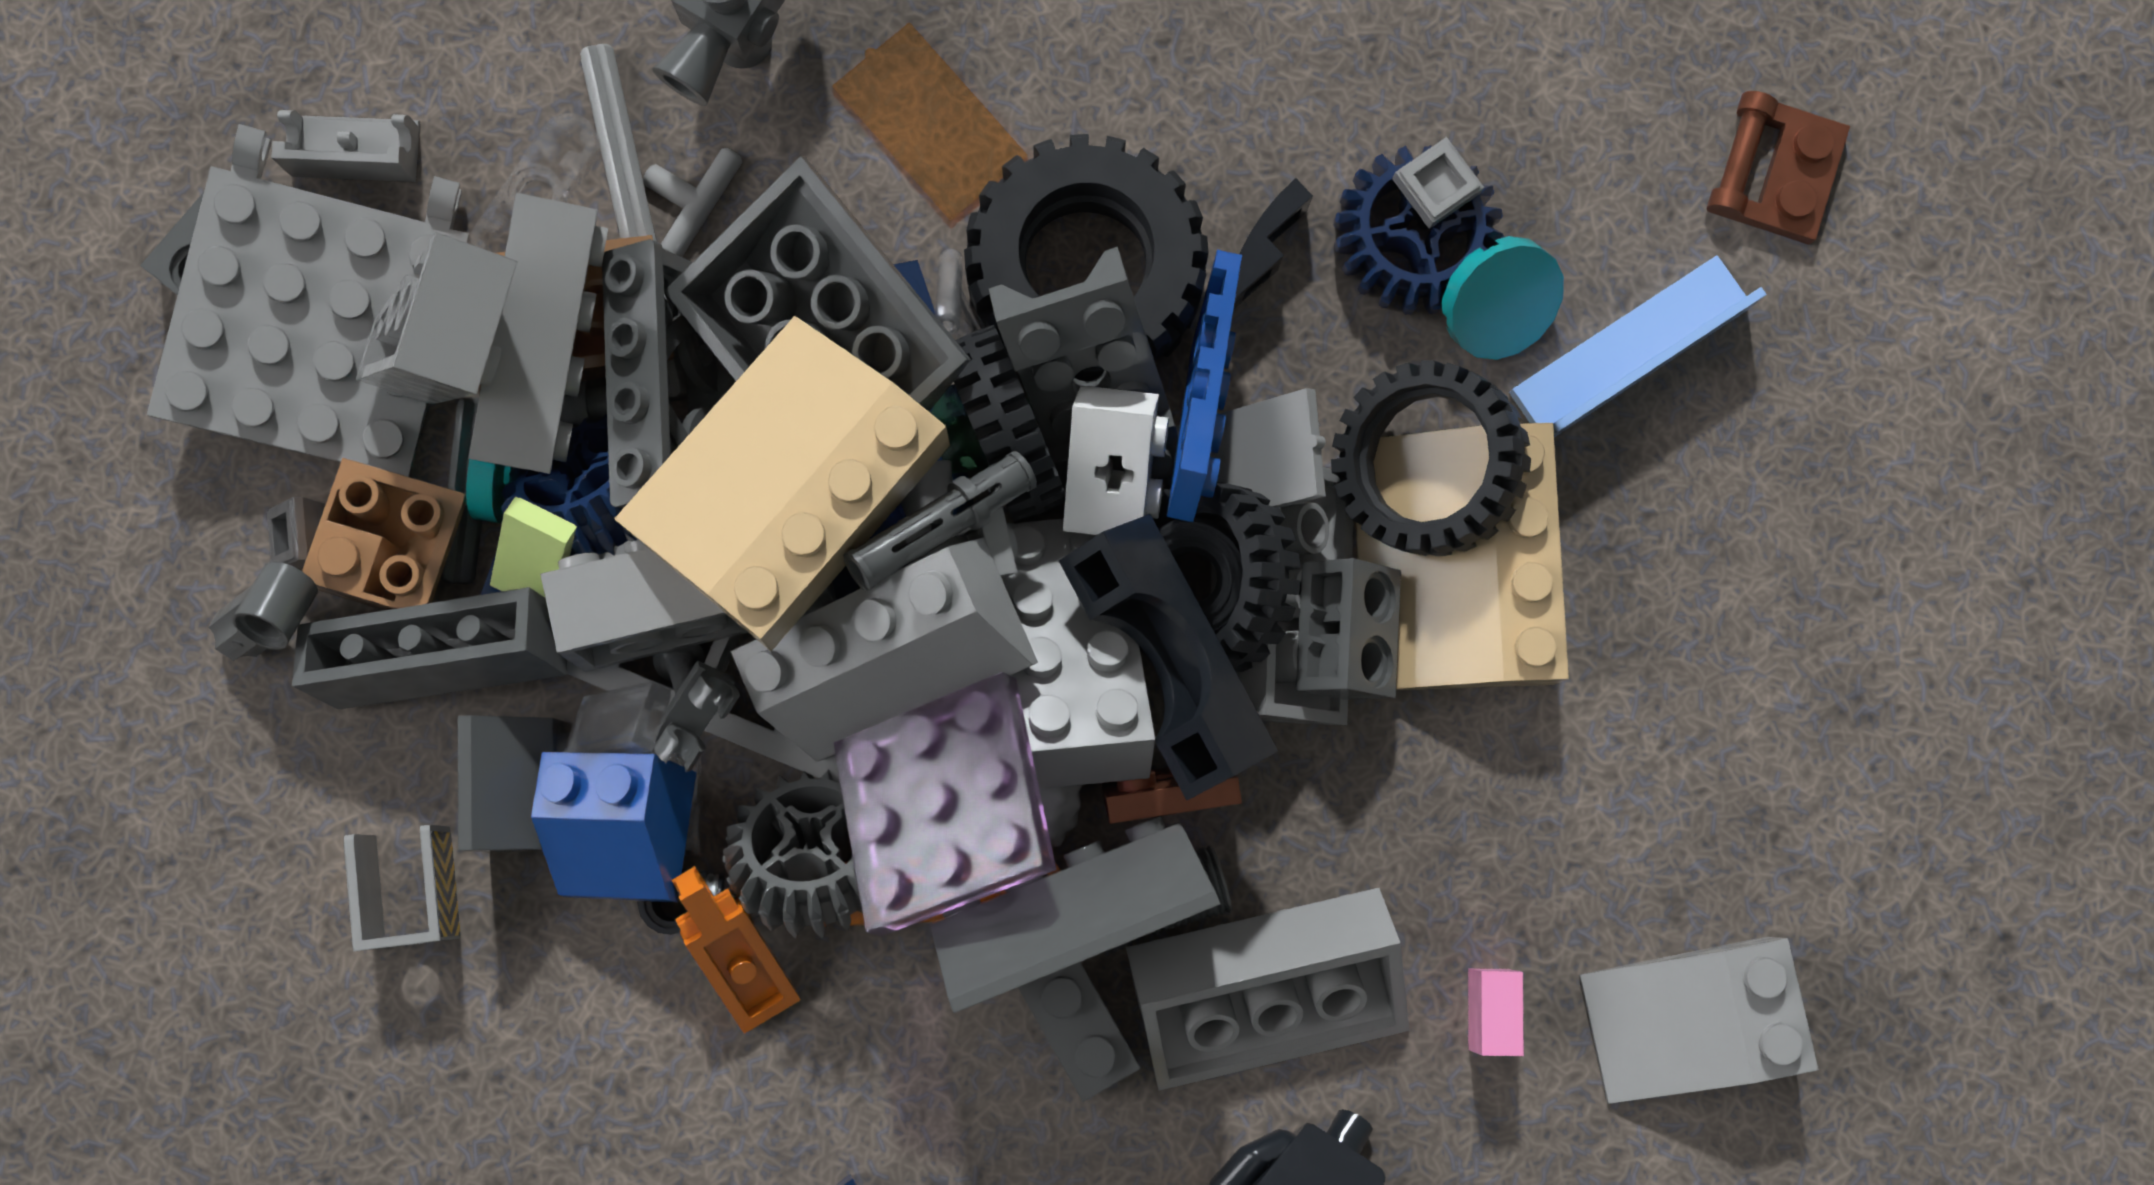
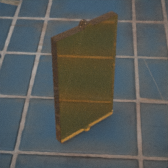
(928, 120)

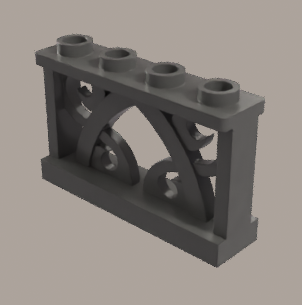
(639, 338)

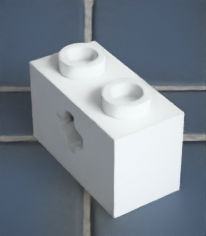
(1115, 425)

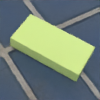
(529, 545)

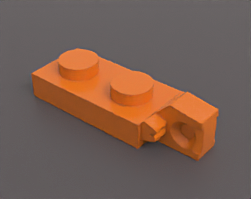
(732, 953)

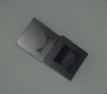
(1258, 253)

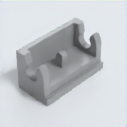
(348, 147)

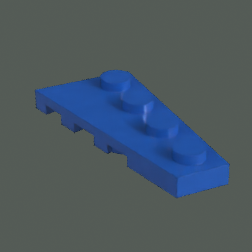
(1205, 392)

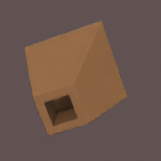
(383, 537)

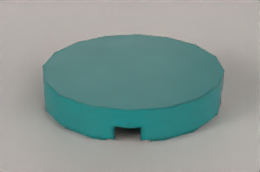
(1503, 298)

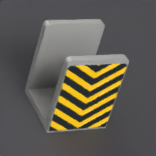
(366, 896)

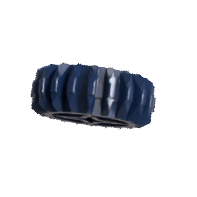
(1394, 237)
(577, 491)

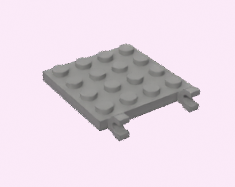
(283, 311)

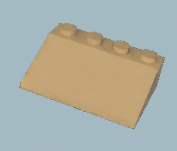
(785, 480)
(1484, 611)

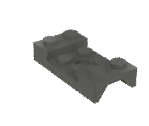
(1077, 330)

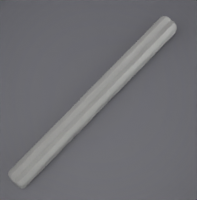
(622, 165)

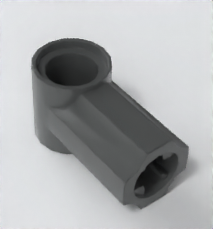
(264, 612)

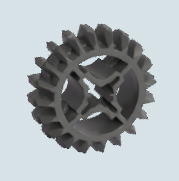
(807, 874)

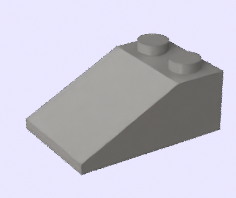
(1699, 1021)

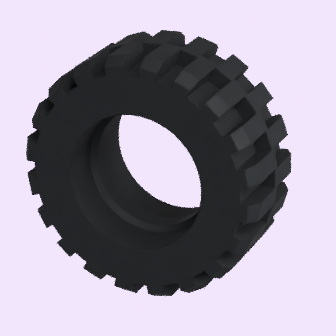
(1102, 183)

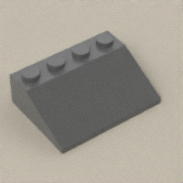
(814, 261)
(1071, 913)

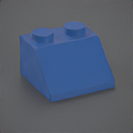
(613, 824)

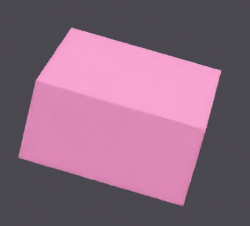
(1495, 1012)

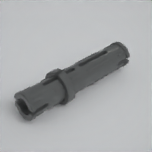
(1003, 480)

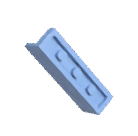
(1634, 347)

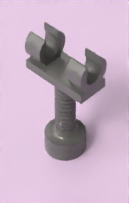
(697, 697)

